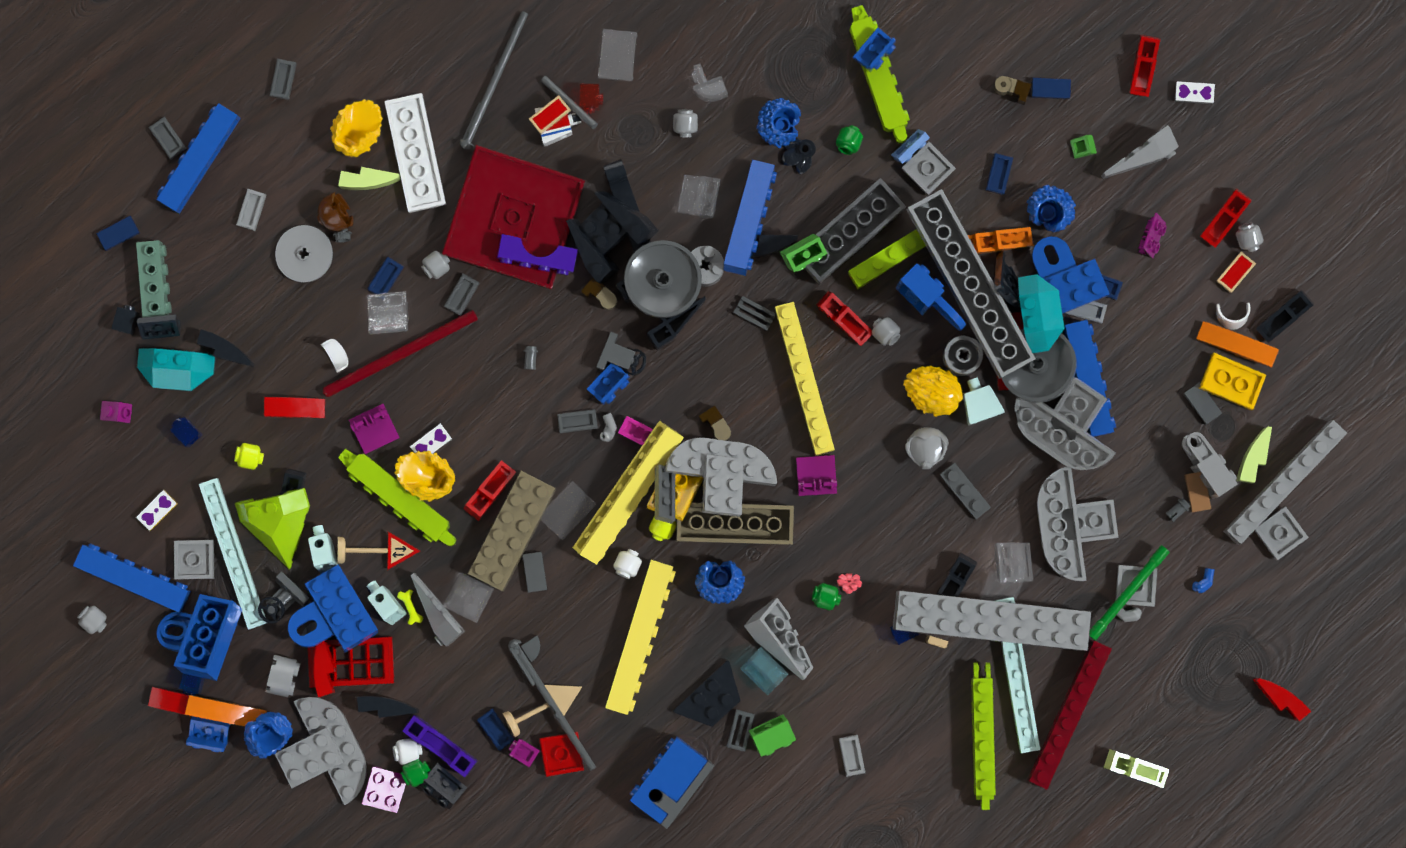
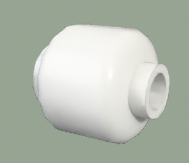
(627, 564)
(406, 751)

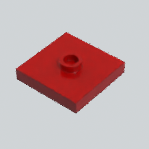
(560, 755)

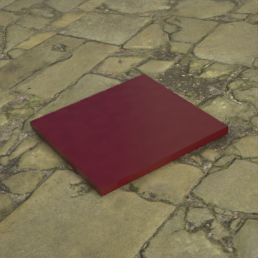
(516, 201)

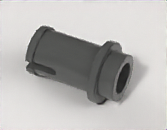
(530, 357)
(1178, 509)

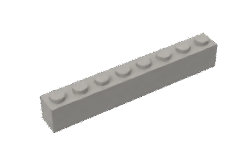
(1285, 482)

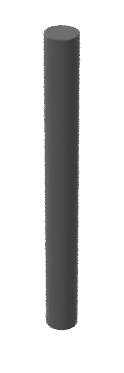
(569, 102)

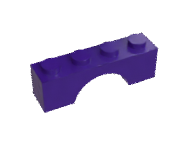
(512, 250)
(440, 745)

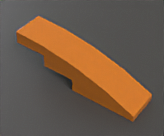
(1002, 240)
(1237, 344)
(221, 711)

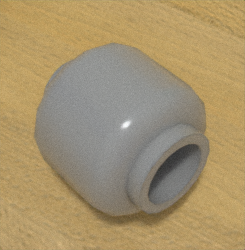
(685, 122)
(1249, 237)
(435, 265)
(886, 331)
(92, 619)

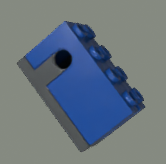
(676, 776)

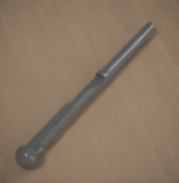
(481, 107)
(534, 679)

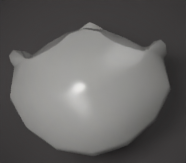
(927, 446)

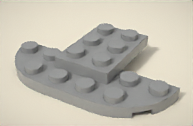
(1065, 428)
(724, 470)
(1068, 524)
(328, 748)

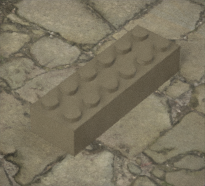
(755, 526)
(512, 531)

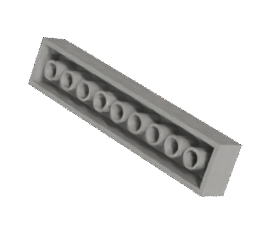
(970, 284)
(991, 620)

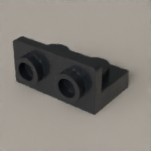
(159, 326)
(443, 787)

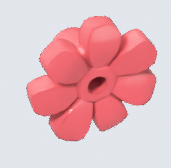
(849, 583)

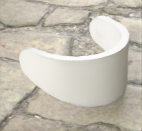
(1231, 324)
(336, 353)

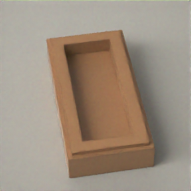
(1197, 492)

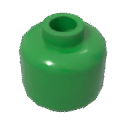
(849, 140)
(826, 596)
(415, 772)

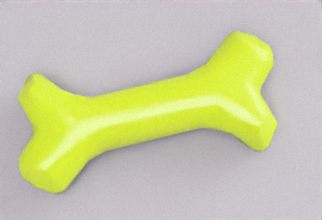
(406, 598)

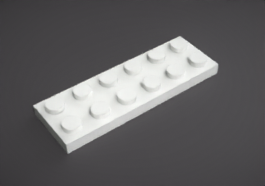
(415, 153)

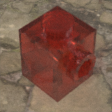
(590, 97)

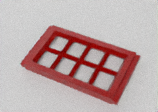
(387, 662)

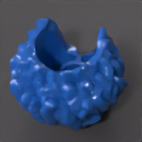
(778, 122)
(1051, 208)
(719, 582)
(267, 734)

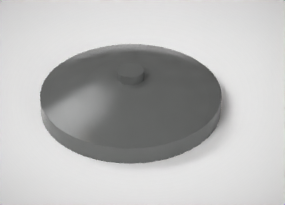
(663, 279)
(1046, 375)

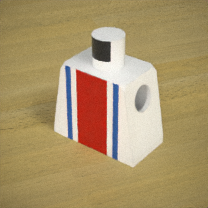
(559, 130)

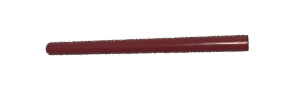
(400, 353)

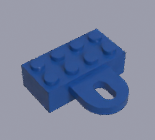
(1075, 283)
(926, 292)
(335, 611)
(204, 636)

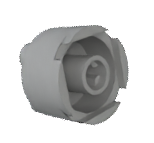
(715, 269)
(960, 366)
(281, 676)

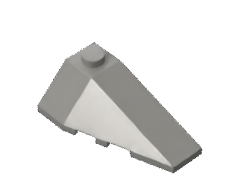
(1155, 149)
(441, 621)
(774, 633)

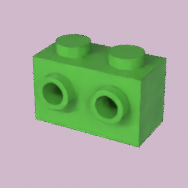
(803, 253)
(772, 735)

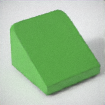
(1083, 146)

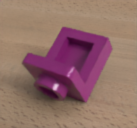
(116, 411)
(523, 752)

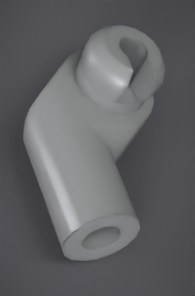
(610, 429)
(1129, 615)

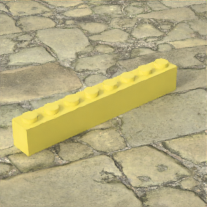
(804, 378)
(627, 493)
(639, 637)

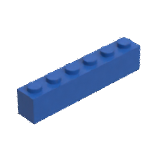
(198, 158)
(749, 217)
(1089, 371)
(132, 578)

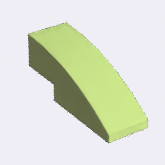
(367, 179)
(1255, 456)
(1136, 768)

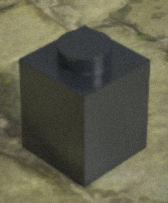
(125, 320)

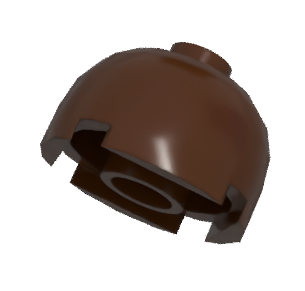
(333, 213)

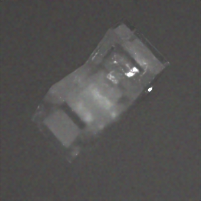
(708, 90)

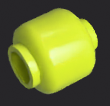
(248, 456)
(662, 530)

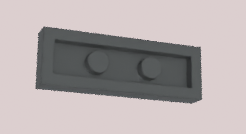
(965, 491)
(664, 495)

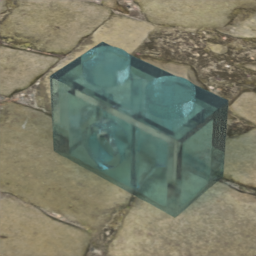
(764, 671)

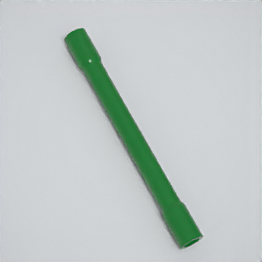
(1155, 560)

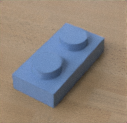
(912, 144)

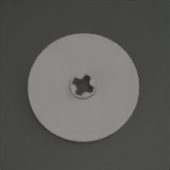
(293, 243)

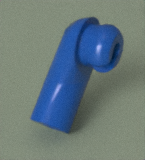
(1205, 583)

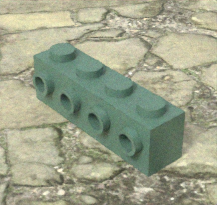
(153, 278)

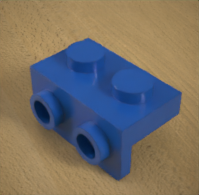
(874, 49)
(608, 383)
(208, 734)

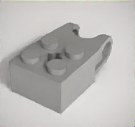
(1210, 464)

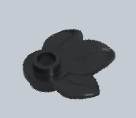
(796, 155)

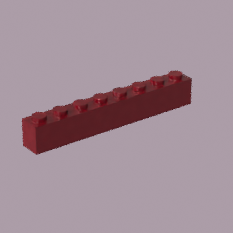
(1069, 714)

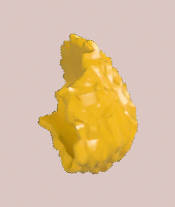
(356, 128)
(933, 390)
(425, 475)

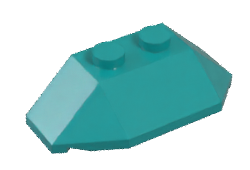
(1040, 312)
(175, 368)

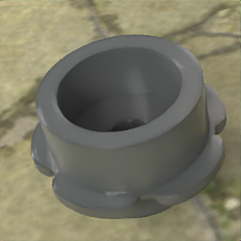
(342, 236)

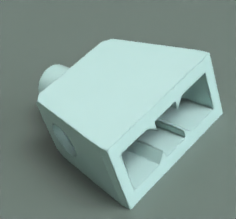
(980, 402)
(323, 557)
(389, 608)

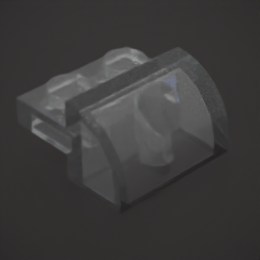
(699, 196)
(388, 312)
(1013, 562)
(468, 597)

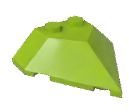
(276, 521)

